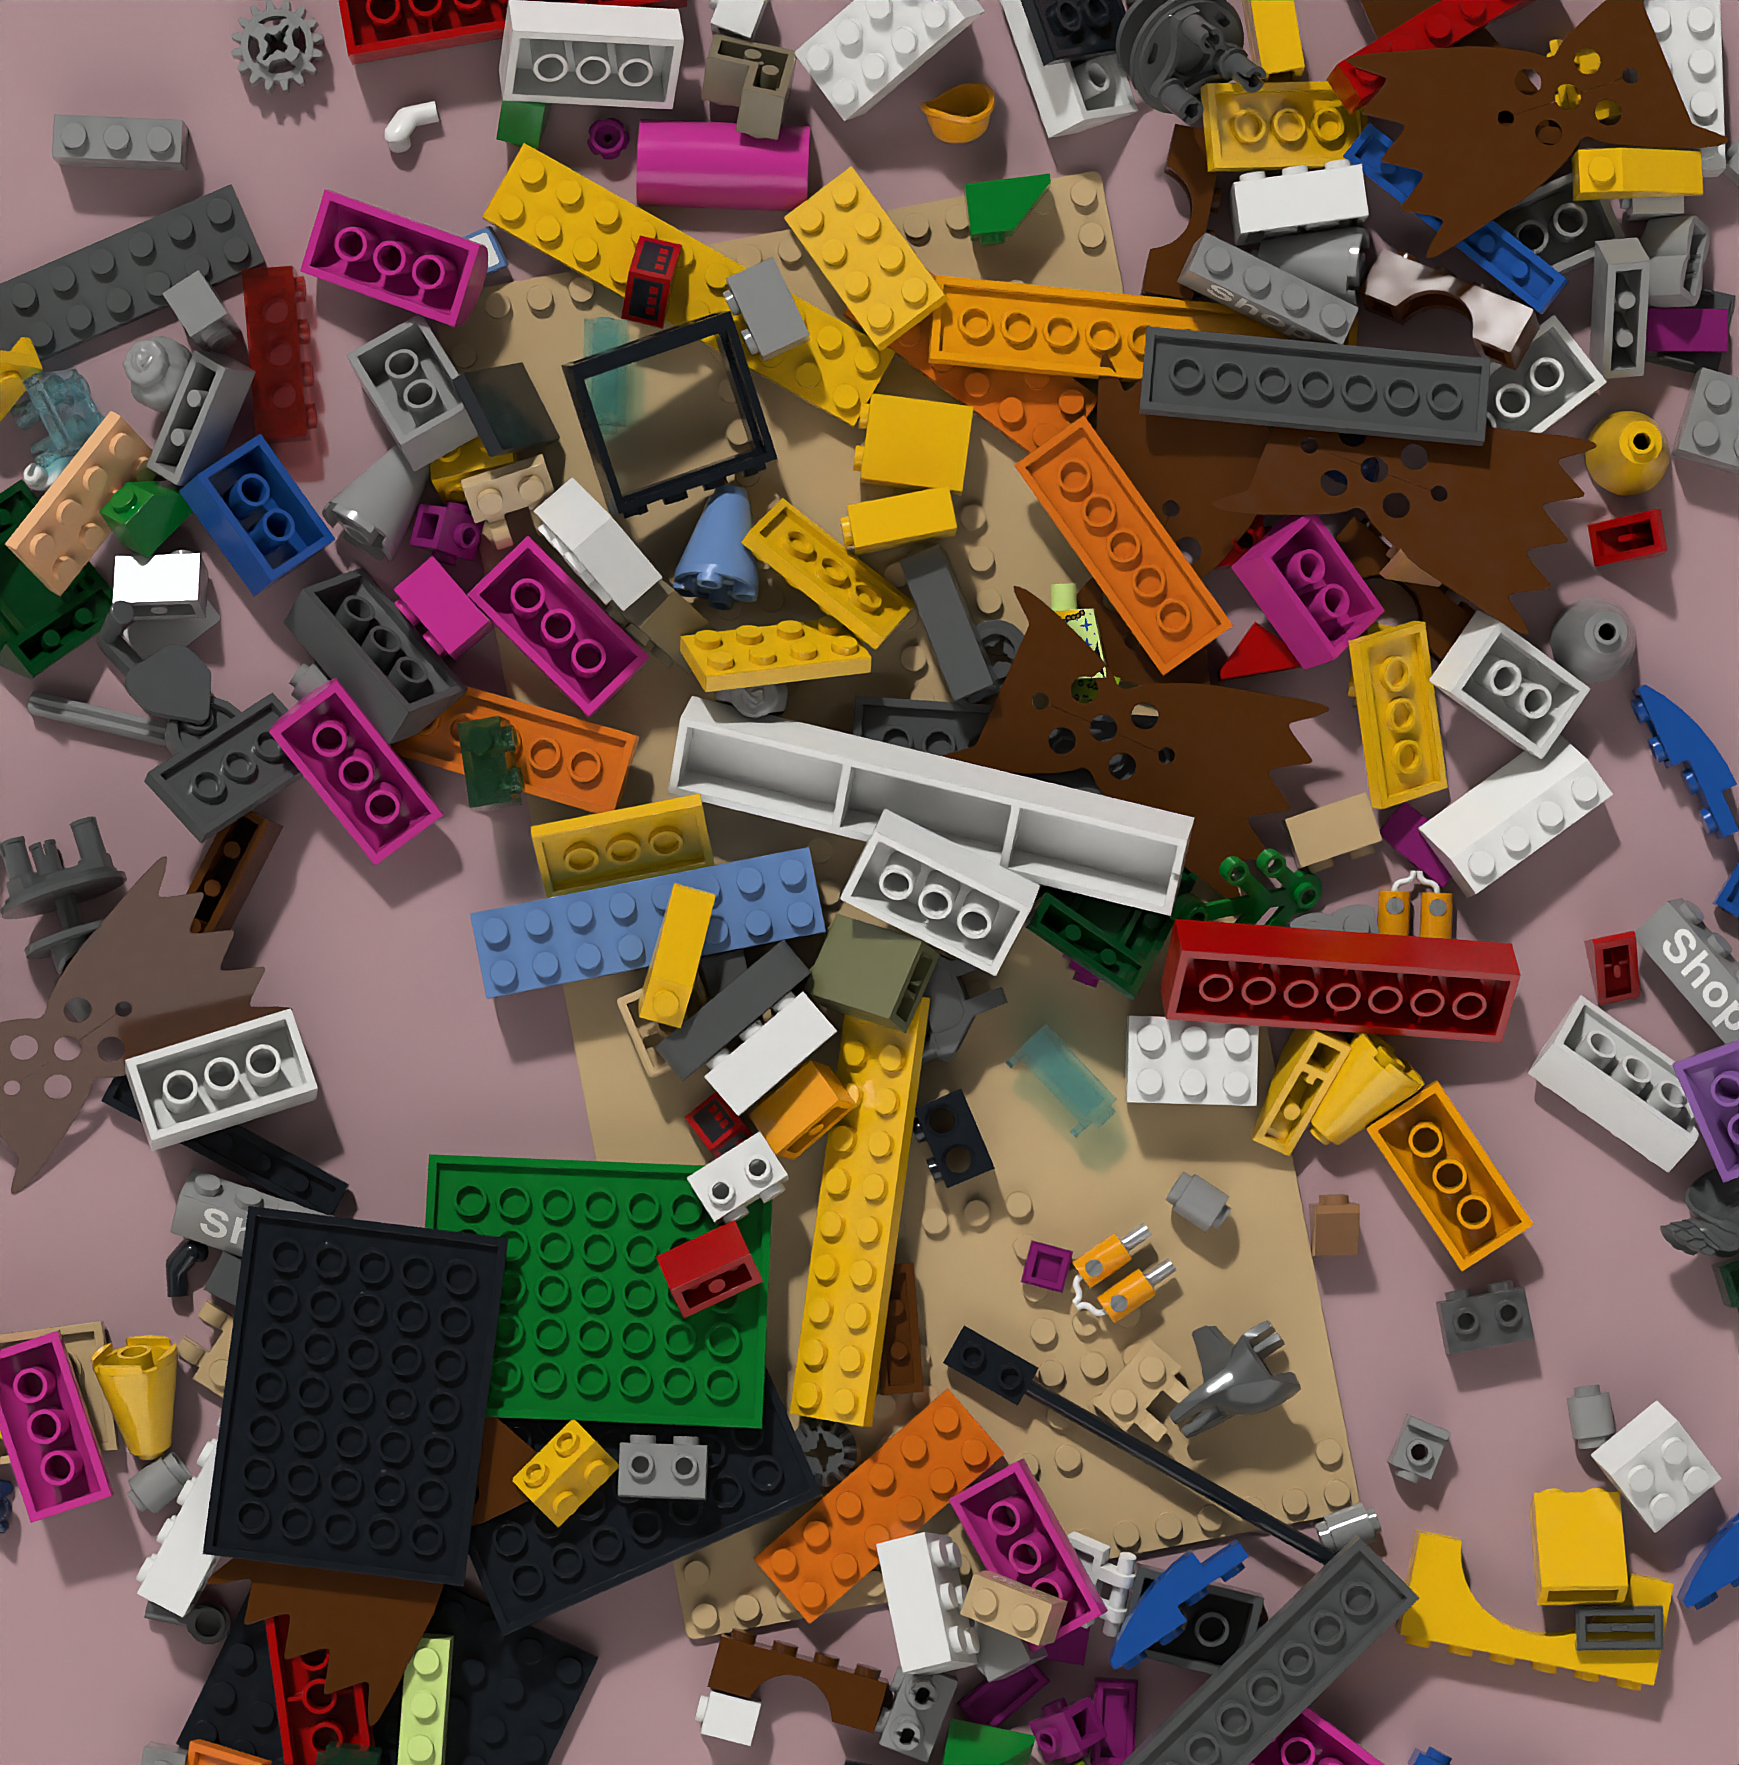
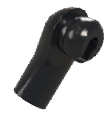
(179, 1264)

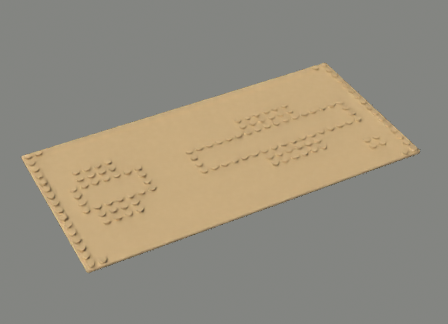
(1045, 1182)

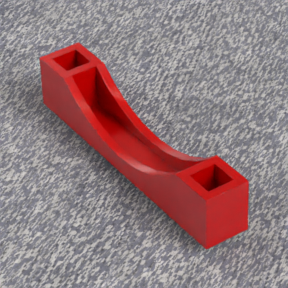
(1434, 28)

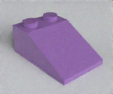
(1713, 1094)

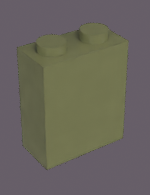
(871, 972)

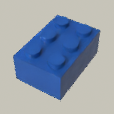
(257, 515)

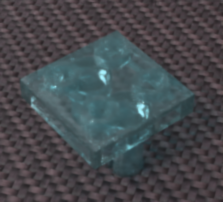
(66, 410)

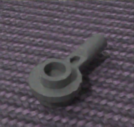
(206, 1622)

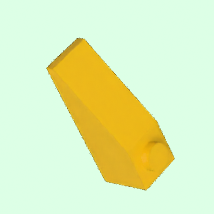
(1635, 173)
(676, 956)
(1298, 1086)

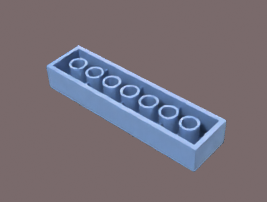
(619, 924)

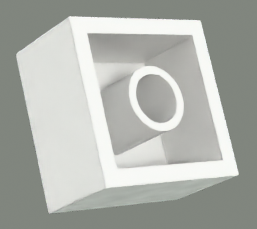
(1656, 1466)

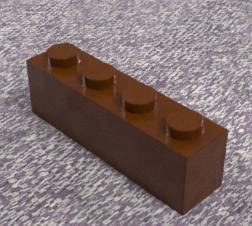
(232, 870)

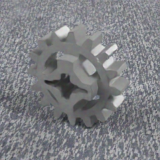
(288, 29)

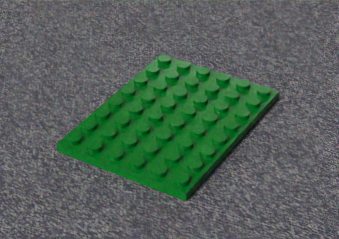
(585, 1302)

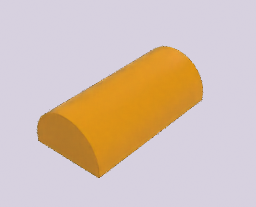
(1449, 1175)

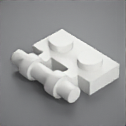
(1095, 1558)

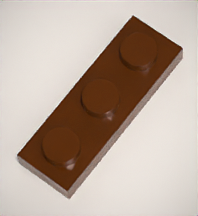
(901, 1354)

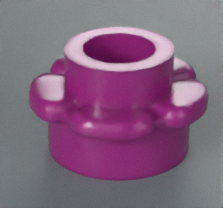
(611, 127)

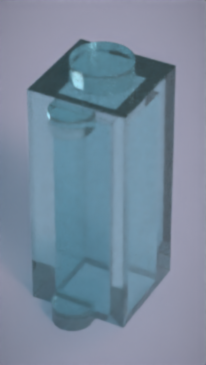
(609, 389)
(1066, 1079)

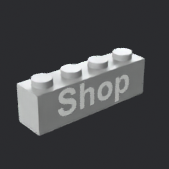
(1266, 293)
(1695, 963)
(217, 1211)

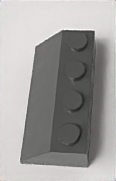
(374, 653)

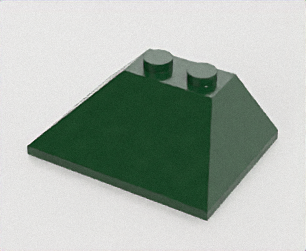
(35, 622)
(1102, 935)

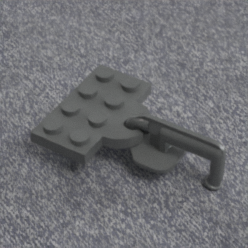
(220, 756)

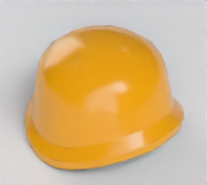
(960, 112)

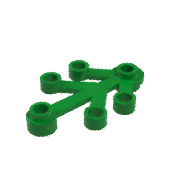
(1297, 894)

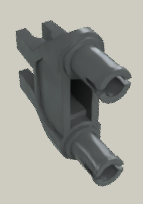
(952, 1008)

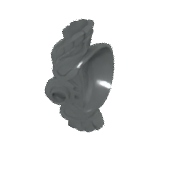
(1717, 1220)

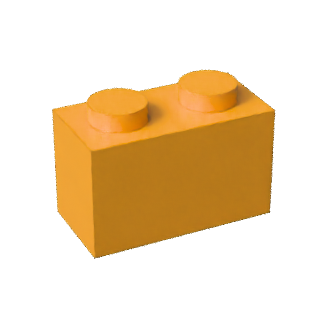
(801, 1109)

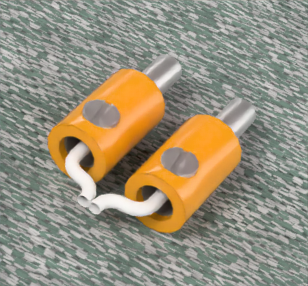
(1434, 915)
(1105, 1260)

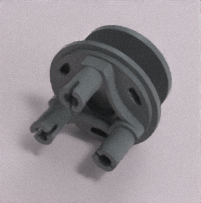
(1178, 48)
(58, 888)

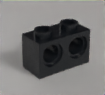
(962, 1134)

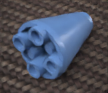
(715, 559)

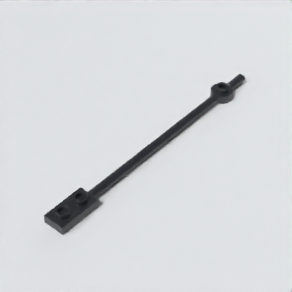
(1013, 1377)

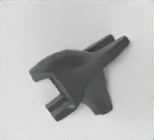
(1234, 1378)

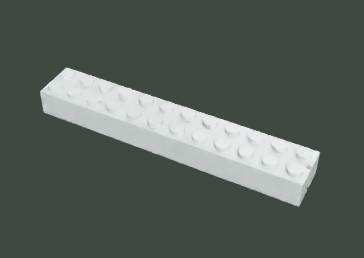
(1016, 821)

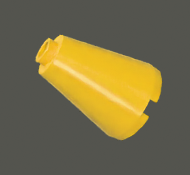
(1616, 460)
(1363, 1090)
(140, 1391)

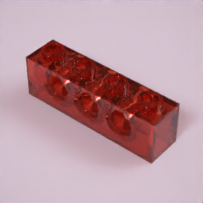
(261, 290)

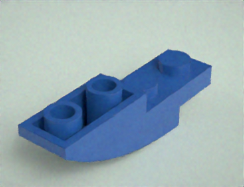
(1682, 740)
(1713, 1568)
(1157, 1610)

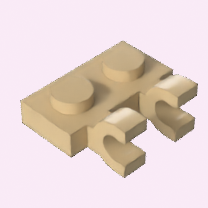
(507, 490)
(211, 1363)
(1138, 1386)

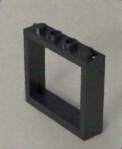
(709, 476)

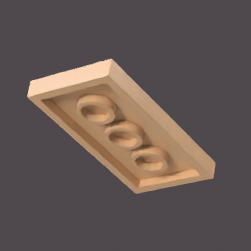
(66, 521)

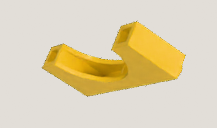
(1454, 1617)

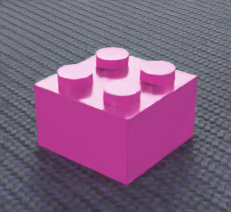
(443, 608)

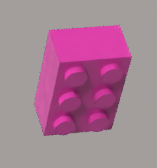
(1308, 589)

